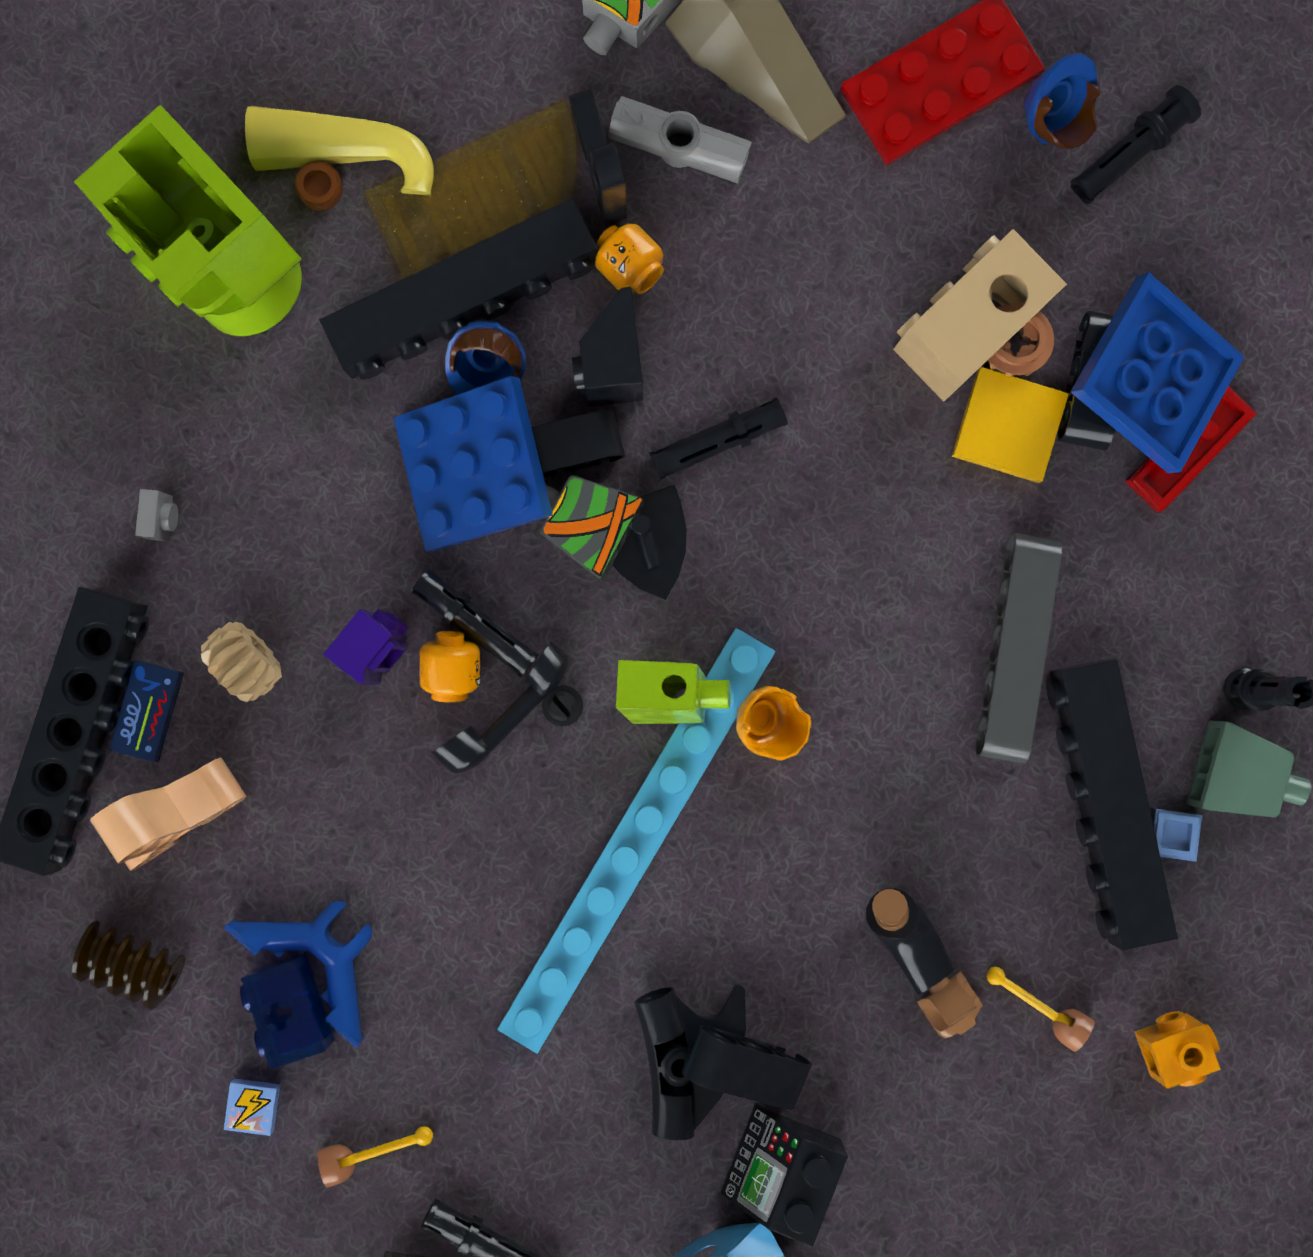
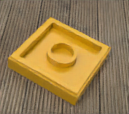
(1010, 425)

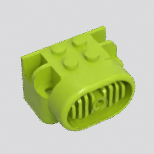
(193, 228)

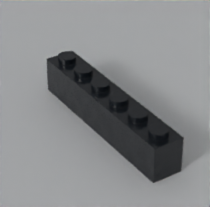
(461, 290)
(1111, 804)

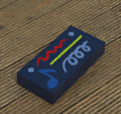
(146, 711)

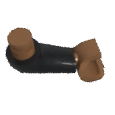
(922, 957)

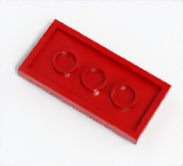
(942, 79)

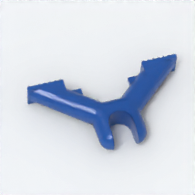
(317, 939)

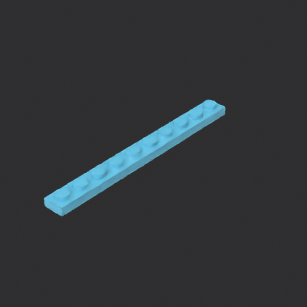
(631, 850)

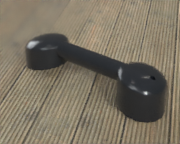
(471, 748)

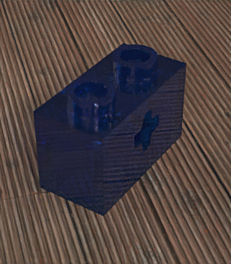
(293, 987)

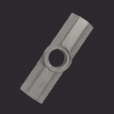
(650, 129)

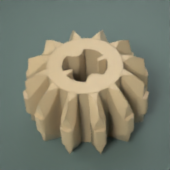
(240, 661)

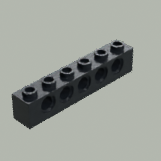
(22, 838)

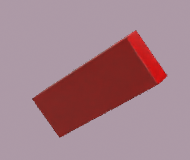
(1160, 487)

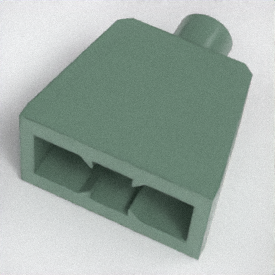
(1244, 774)

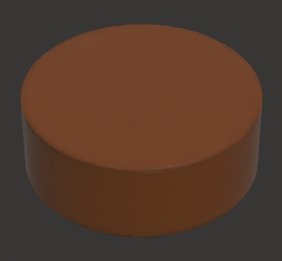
(319, 186)

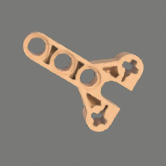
(155, 819)

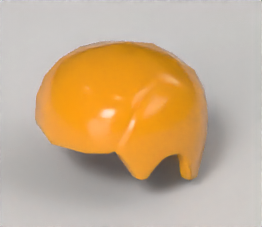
(783, 733)

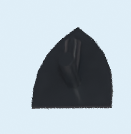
(655, 544)

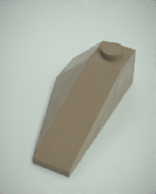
(760, 57)

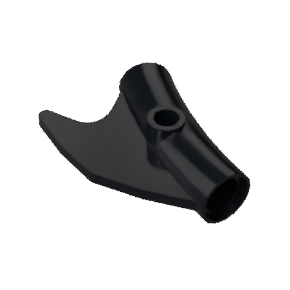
(668, 1035)

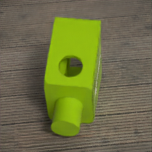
(649, 690)

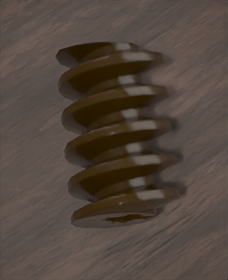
(125, 968)

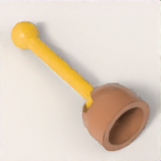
(1069, 1025)
(338, 1161)

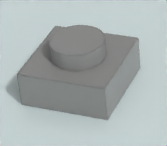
(156, 515)

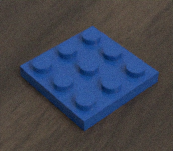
(1157, 373)
(473, 465)

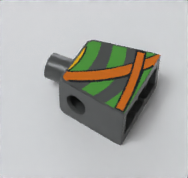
(590, 522)

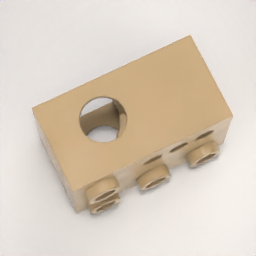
(965, 325)

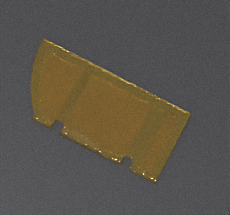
(480, 190)

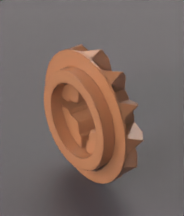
(1039, 337)

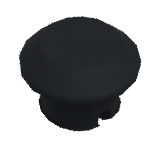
(562, 706)

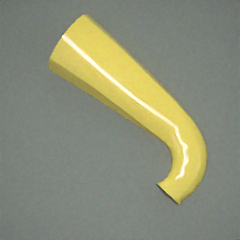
(296, 138)

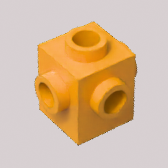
(1178, 1050)

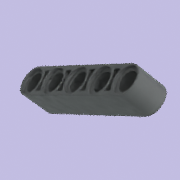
(1021, 648)

